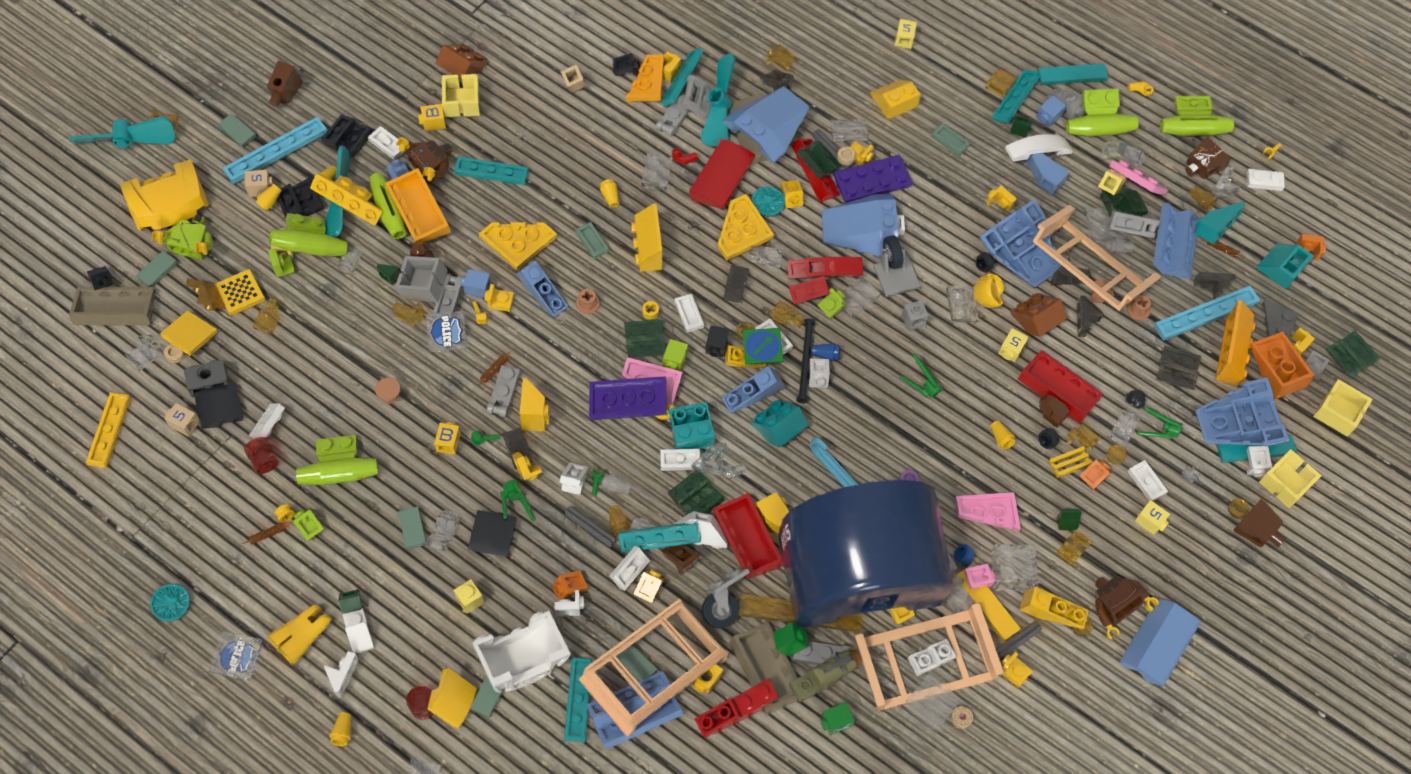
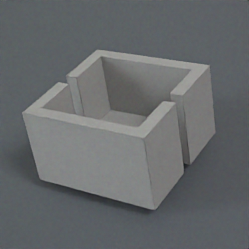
(424, 277)

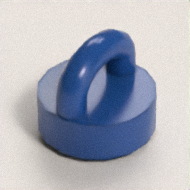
(964, 554)

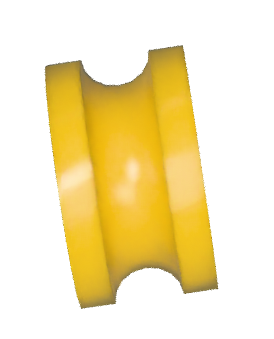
(649, 305)
(284, 513)

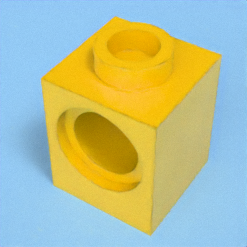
(702, 686)

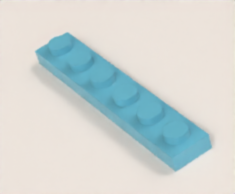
(275, 149)
(1204, 313)

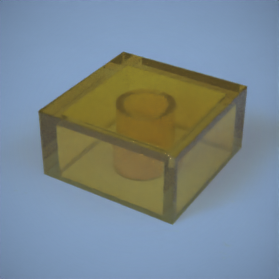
(1001, 82)

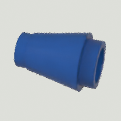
(827, 351)

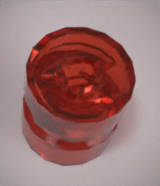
(261, 455)
(418, 702)

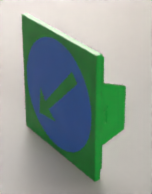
(762, 346)

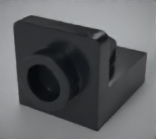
(626, 64)
(100, 277)

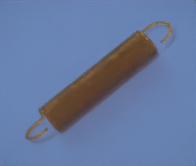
(1224, 248)
(493, 368)
(267, 533)

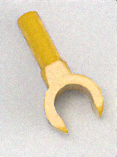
(1271, 151)
(481, 318)

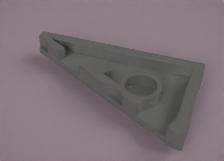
(1278, 318)

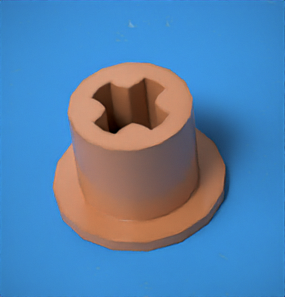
(1095, 298)
(587, 302)
(1139, 307)
(387, 390)

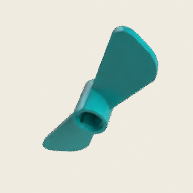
(714, 128)
(156, 131)
(334, 217)

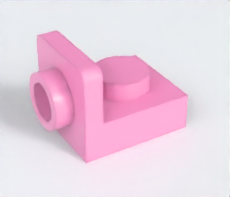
(979, 576)

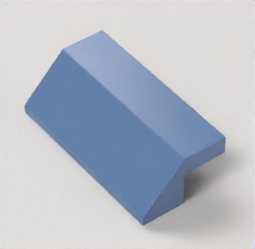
(1176, 242)
(1160, 642)
(609, 731)

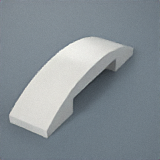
(1038, 144)

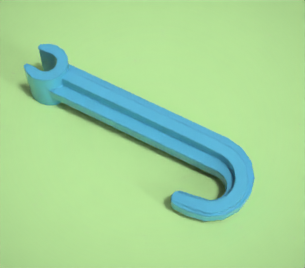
(819, 450)

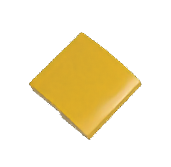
(452, 698)

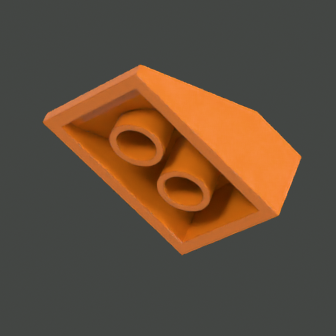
(1281, 364)

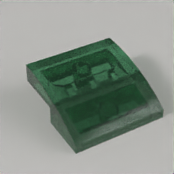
(819, 159)
(1125, 201)
(644, 338)
(1352, 354)
(696, 494)

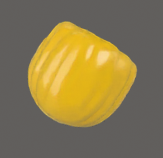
(988, 291)

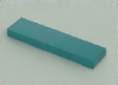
(1073, 74)
(681, 77)
(1016, 96)
(491, 170)
(1238, 452)
(660, 536)
(576, 706)

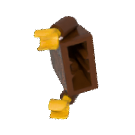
(427, 157)
(1118, 600)

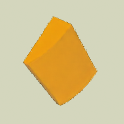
(417, 206)

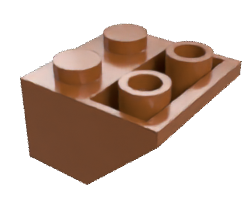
(460, 60)
(1039, 313)

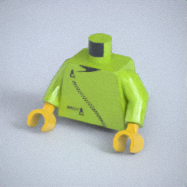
(187, 238)

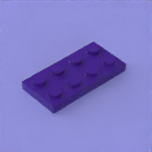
(872, 178)
(628, 398)

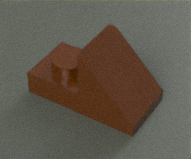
(681, 556)

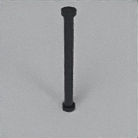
(802, 398)

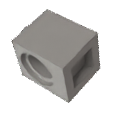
(914, 315)

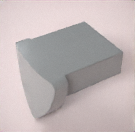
(1317, 364)

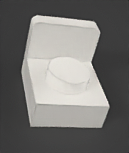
(819, 373)
(1259, 460)
(570, 608)

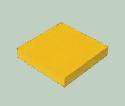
(188, 333)

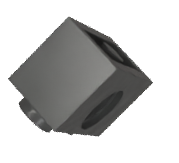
(195, 376)

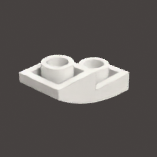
(932, 657)

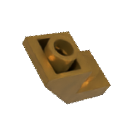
(207, 295)

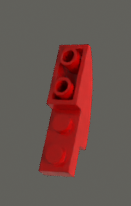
(825, 266)
(737, 709)

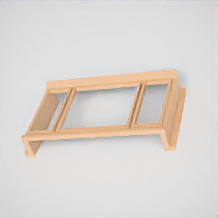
(1060, 220)
(982, 635)
(613, 706)

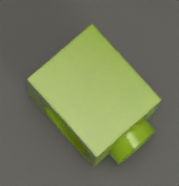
(675, 355)

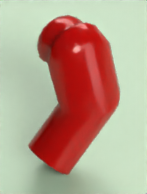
(682, 158)

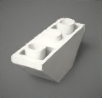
(709, 528)

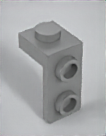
(1073, 101)

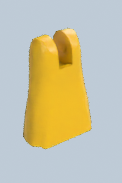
(299, 633)

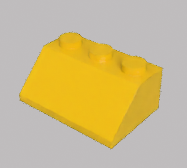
(647, 239)

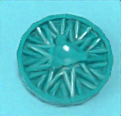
(768, 201)
(170, 602)

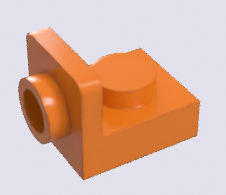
(1312, 243)
(1096, 474)
(568, 583)

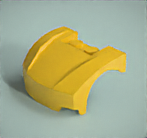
(165, 199)

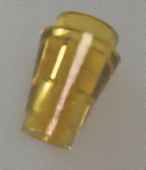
(1203, 197)
(617, 520)

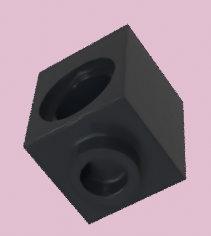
(716, 341)

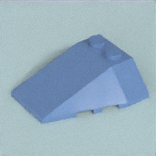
(770, 121)
(861, 223)
(1013, 245)
(1243, 417)

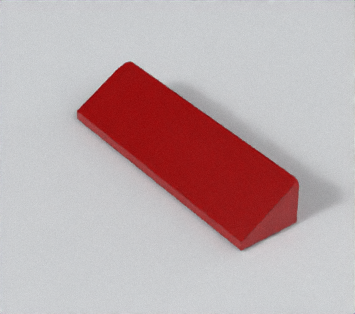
(823, 188)

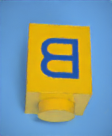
(432, 117)
(447, 438)

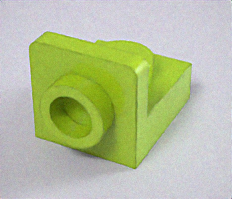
(281, 265)
(833, 303)
(307, 524)

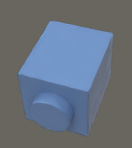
(1051, 111)
(476, 283)

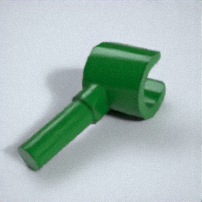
(478, 439)
(596, 477)

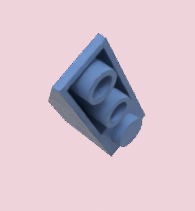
(1047, 172)
(541, 288)
(753, 390)

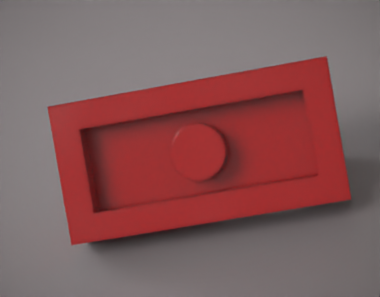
(809, 290)

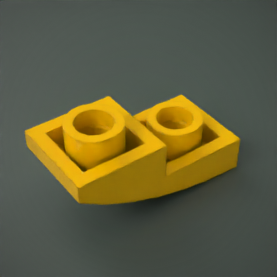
(735, 357)

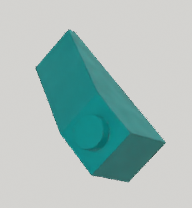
(1218, 222)

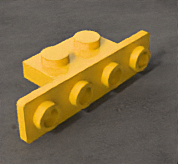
(348, 195)

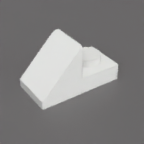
(573, 478)
(358, 631)
(340, 678)

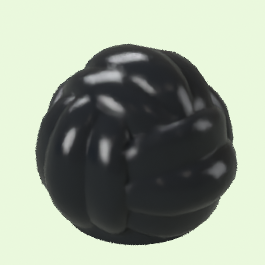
(984, 262)
(1136, 398)
(1048, 438)

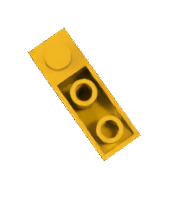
(772, 511)
(1053, 608)

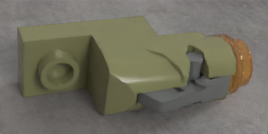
(825, 674)

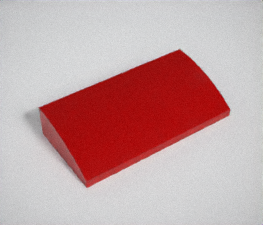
(721, 174)
(1052, 378)
(748, 536)

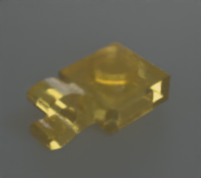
(784, 313)
(267, 320)

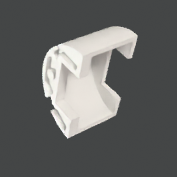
(523, 654)

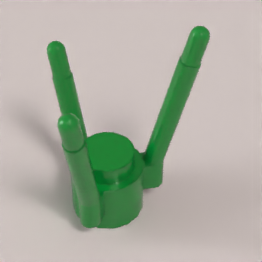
(931, 386)
(1171, 427)
(513, 492)

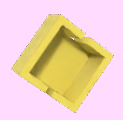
(460, 100)
(1343, 407)
(1286, 481)

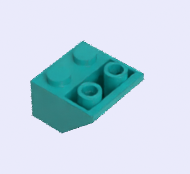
(1285, 263)
(779, 422)
(691, 426)

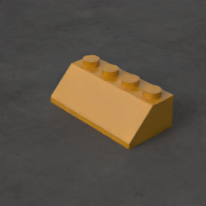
(1235, 345)

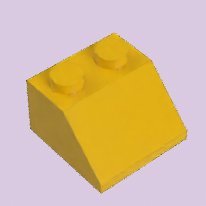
(896, 98)
(533, 409)

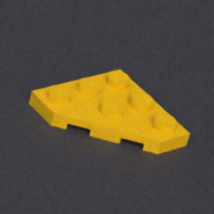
(742, 228)
(517, 241)

